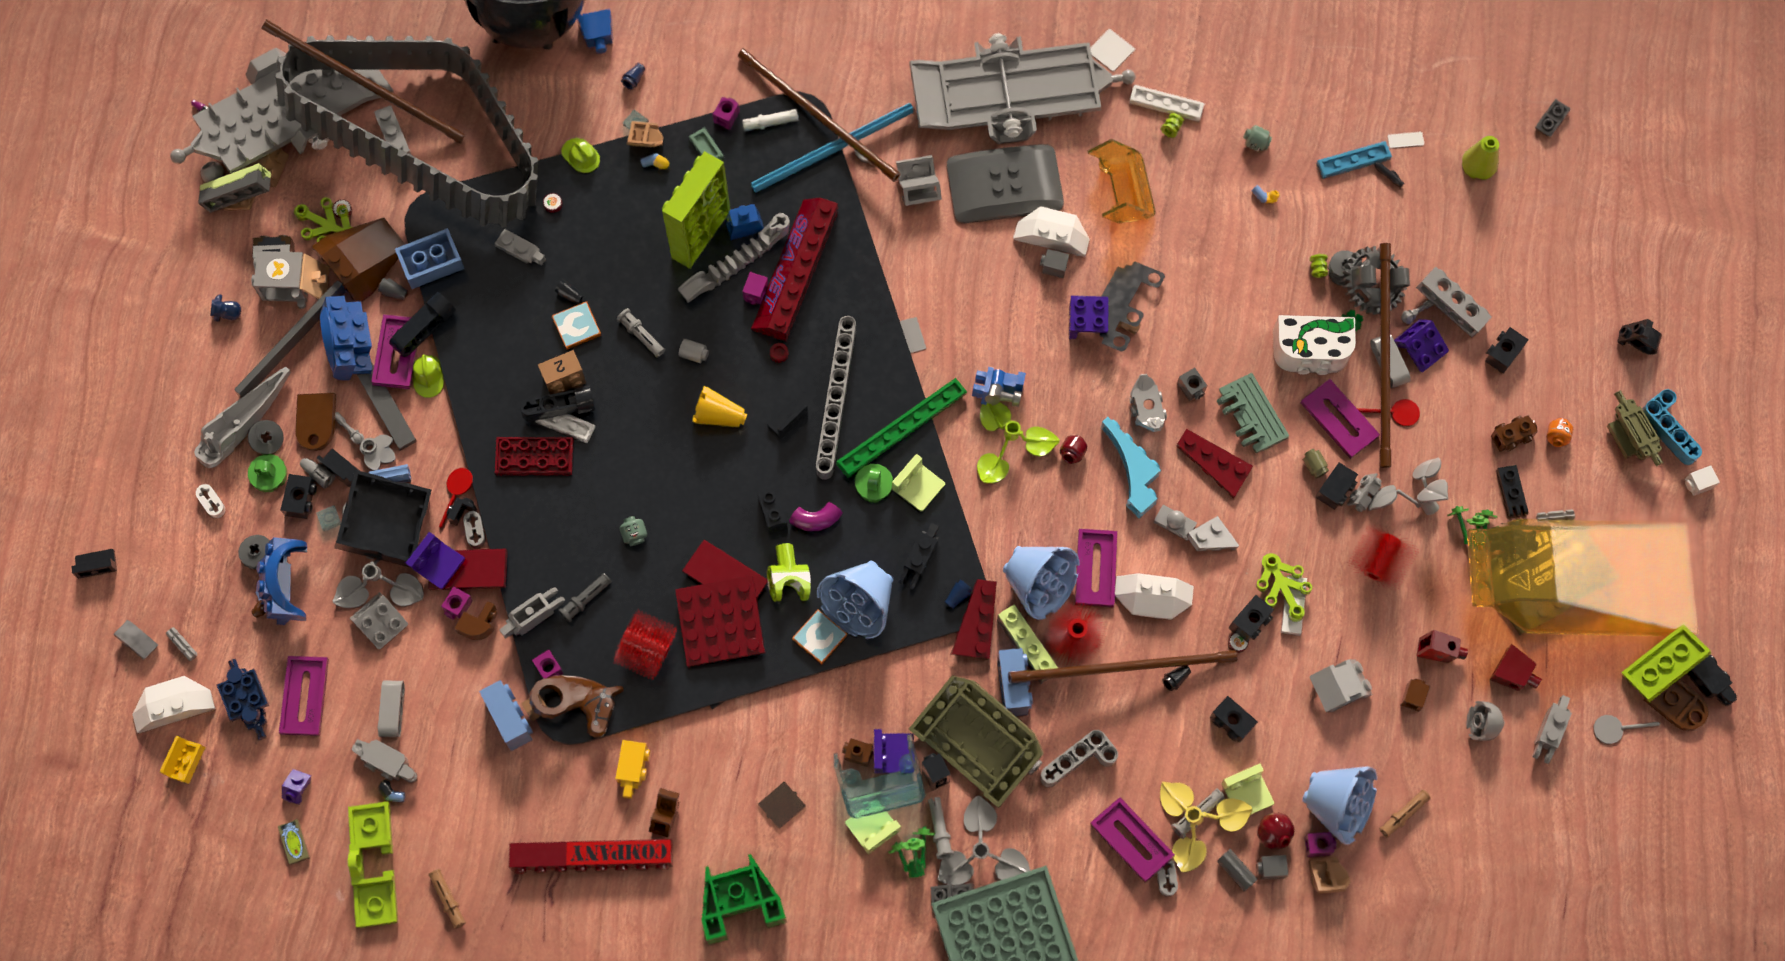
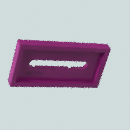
(382, 366)
(1350, 445)
(1108, 542)
(292, 695)
(1147, 838)

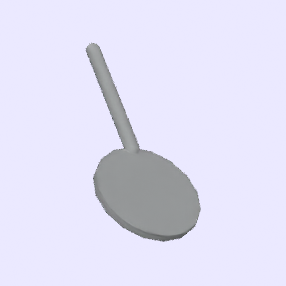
(1610, 730)

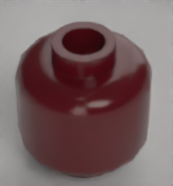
(1073, 449)

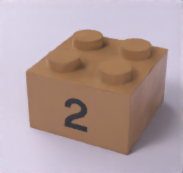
(562, 373)

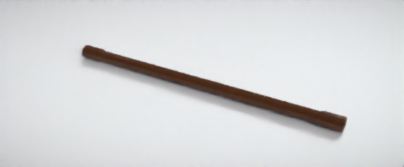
(277, 31)
(885, 168)
(1385, 451)
(1025, 676)

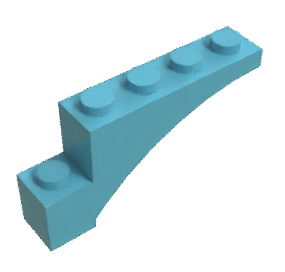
(1138, 468)

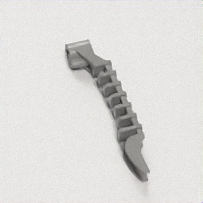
(766, 239)

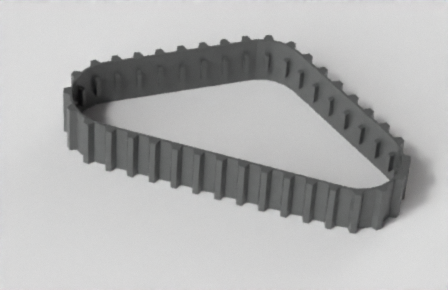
(411, 55)

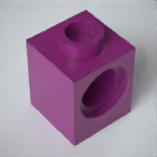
(726, 119)
(755, 288)
(456, 596)
(544, 660)
(1313, 850)

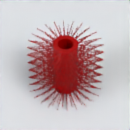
(1383, 557)
(1075, 634)
(645, 644)

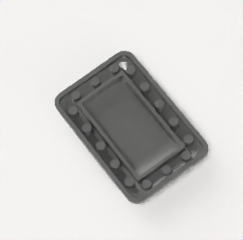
(1004, 183)

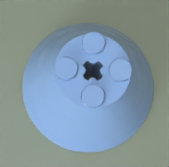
(1042, 577)
(857, 599)
(1342, 800)

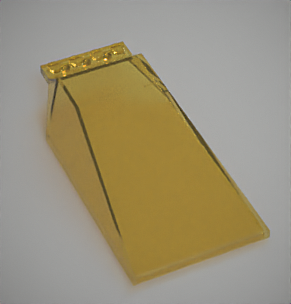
(1585, 576)

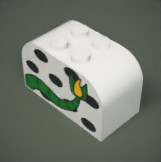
(1313, 343)

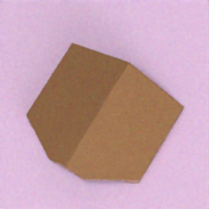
(644, 134)
(1328, 875)

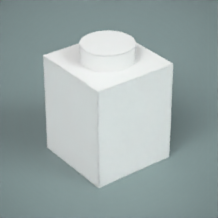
(1701, 480)

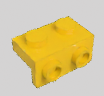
(182, 760)

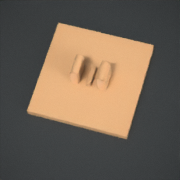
(314, 277)

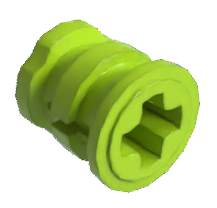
(1172, 125)
(1319, 265)

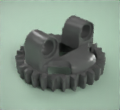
(1364, 277)

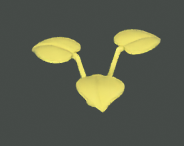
(1176, 799)

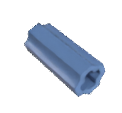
(396, 474)

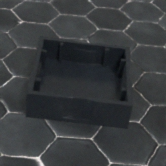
(382, 518)

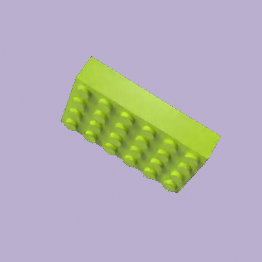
(696, 209)

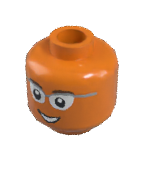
(1559, 432)

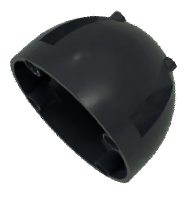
(525, 21)

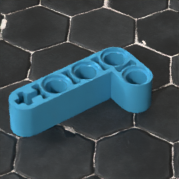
(1674, 428)

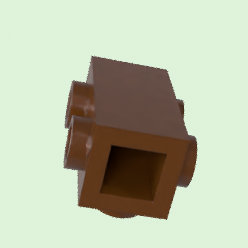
(1518, 431)

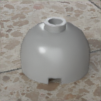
(1484, 721)

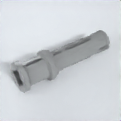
(633, 328)
(1206, 805)
(941, 836)

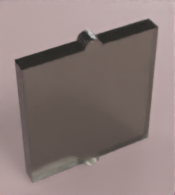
(781, 805)

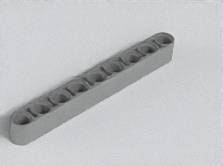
(833, 405)

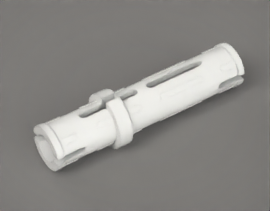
(769, 120)

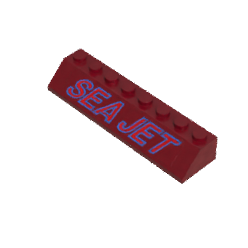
(795, 268)

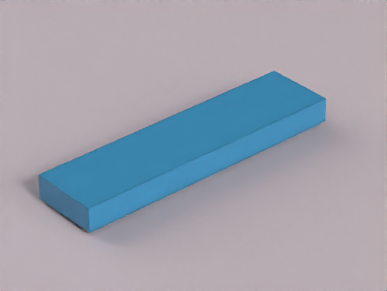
(1354, 159)

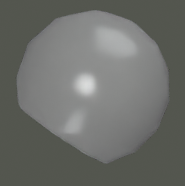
(211, 171)

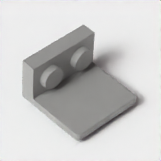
(379, 620)

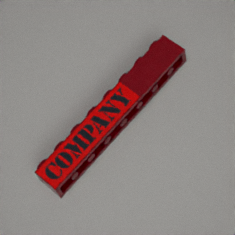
(591, 855)

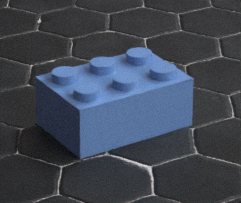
(429, 258)
(1015, 695)
(507, 714)

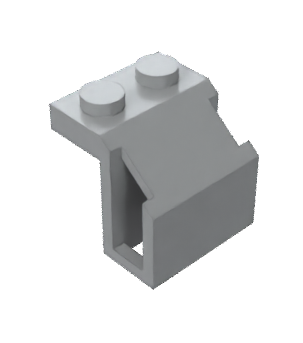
(918, 180)
(1341, 684)

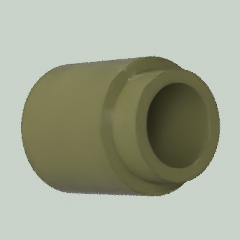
(1315, 463)

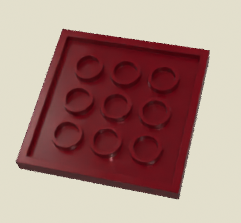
(720, 621)

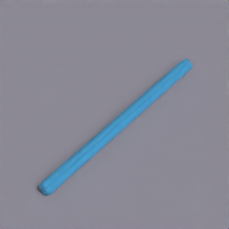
(831, 148)

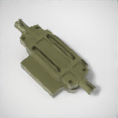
(1634, 431)

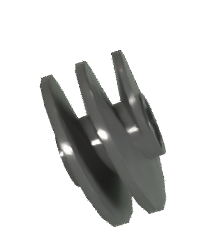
(1336, 266)
(271, 445)
(249, 546)

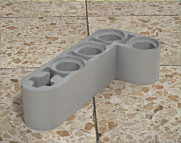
(1075, 761)

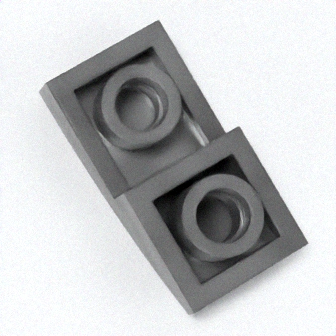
(1552, 118)
(135, 639)
(945, 891)

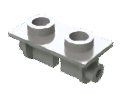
(1360, 497)

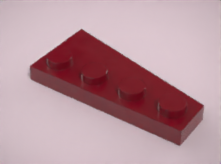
(1220, 464)
(977, 623)

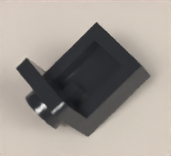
(456, 511)

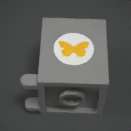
(279, 277)

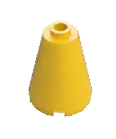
(717, 410)

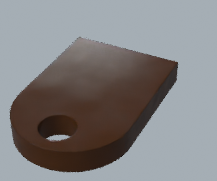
(315, 418)
(1677, 705)

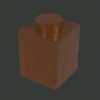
(1415, 694)

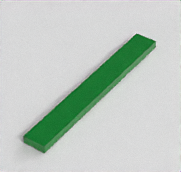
(901, 427)

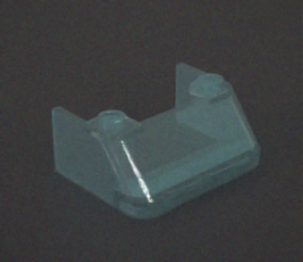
(882, 792)

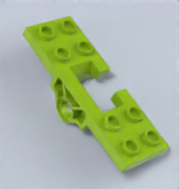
(373, 897)

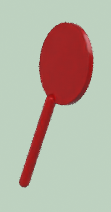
(1403, 412)
(457, 483)

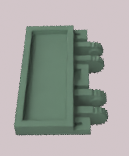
(1254, 413)

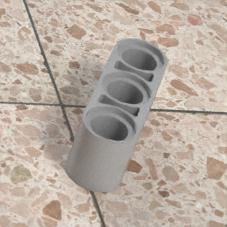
(1398, 371)
(391, 708)

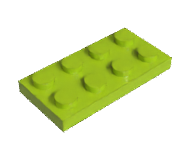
(1666, 663)

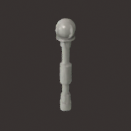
(1410, 315)
(355, 436)

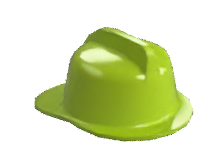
(580, 155)
(427, 376)

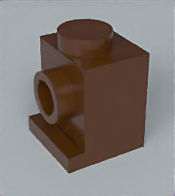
(861, 758)

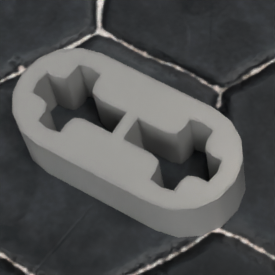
(478, 529)
(1161, 877)

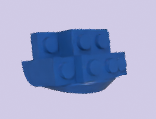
(345, 337)
(275, 580)

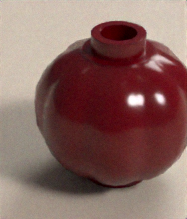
(1276, 831)

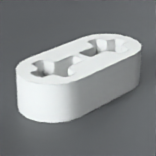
(213, 499)

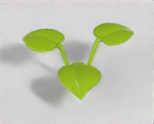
(1038, 441)

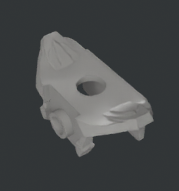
(1144, 390)

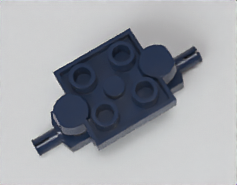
(244, 698)

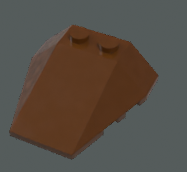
(361, 256)

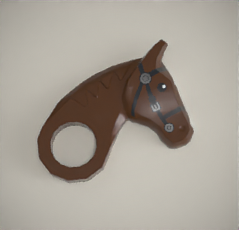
(577, 692)

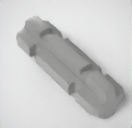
(1557, 515)
(181, 644)

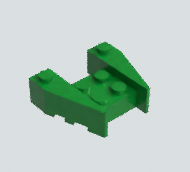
(735, 894)

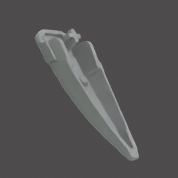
(233, 424)

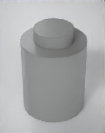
(693, 351)

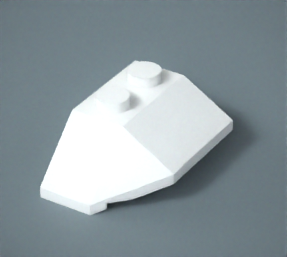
(1053, 230)
(1153, 595)
(170, 703)

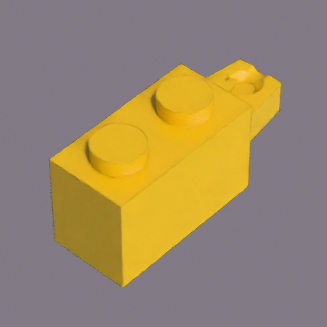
(631, 766)

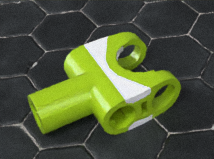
(788, 574)

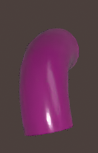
(816, 520)

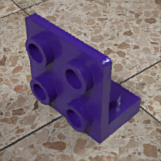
(1088, 315)
(1422, 344)
(435, 561)
(889, 750)

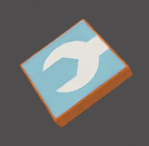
(576, 325)
(819, 636)

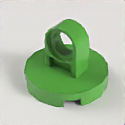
(267, 472)
(873, 482)

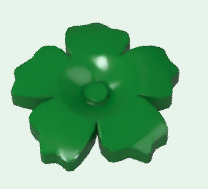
(1358, 318)

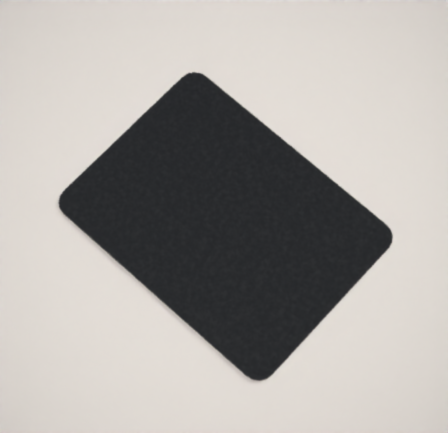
(645, 449)

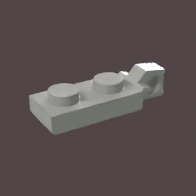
(519, 248)

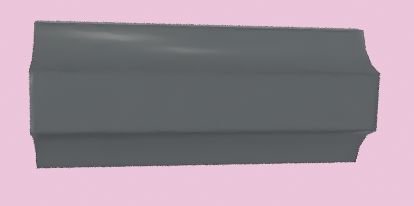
(1237, 870)

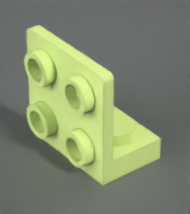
(917, 484)
(1249, 788)
(873, 830)

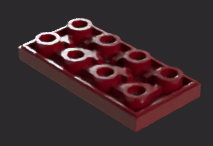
(534, 455)
(713, 565)
(479, 571)

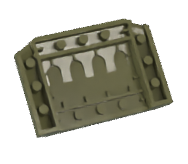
(979, 737)

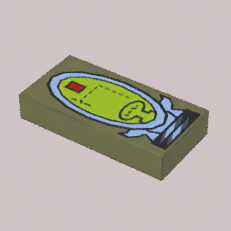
(293, 842)

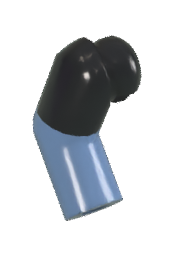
(388, 794)

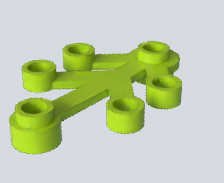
(327, 225)
(1283, 583)

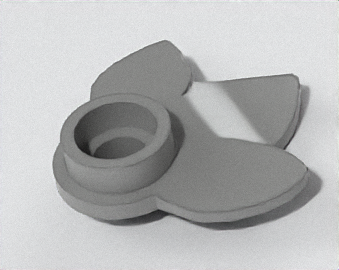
(380, 453)

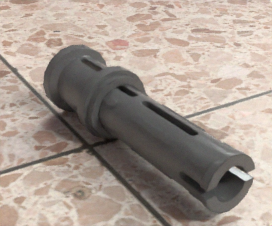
(579, 605)

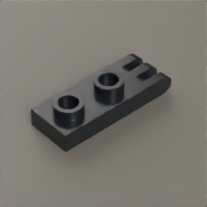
(1512, 490)

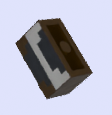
(273, 244)

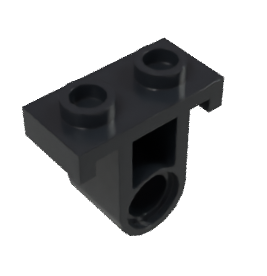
(1641, 336)

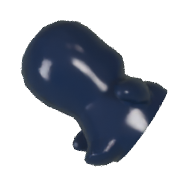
(226, 309)

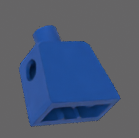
(597, 29)
(744, 221)

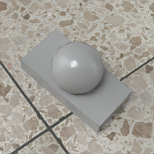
(1174, 521)

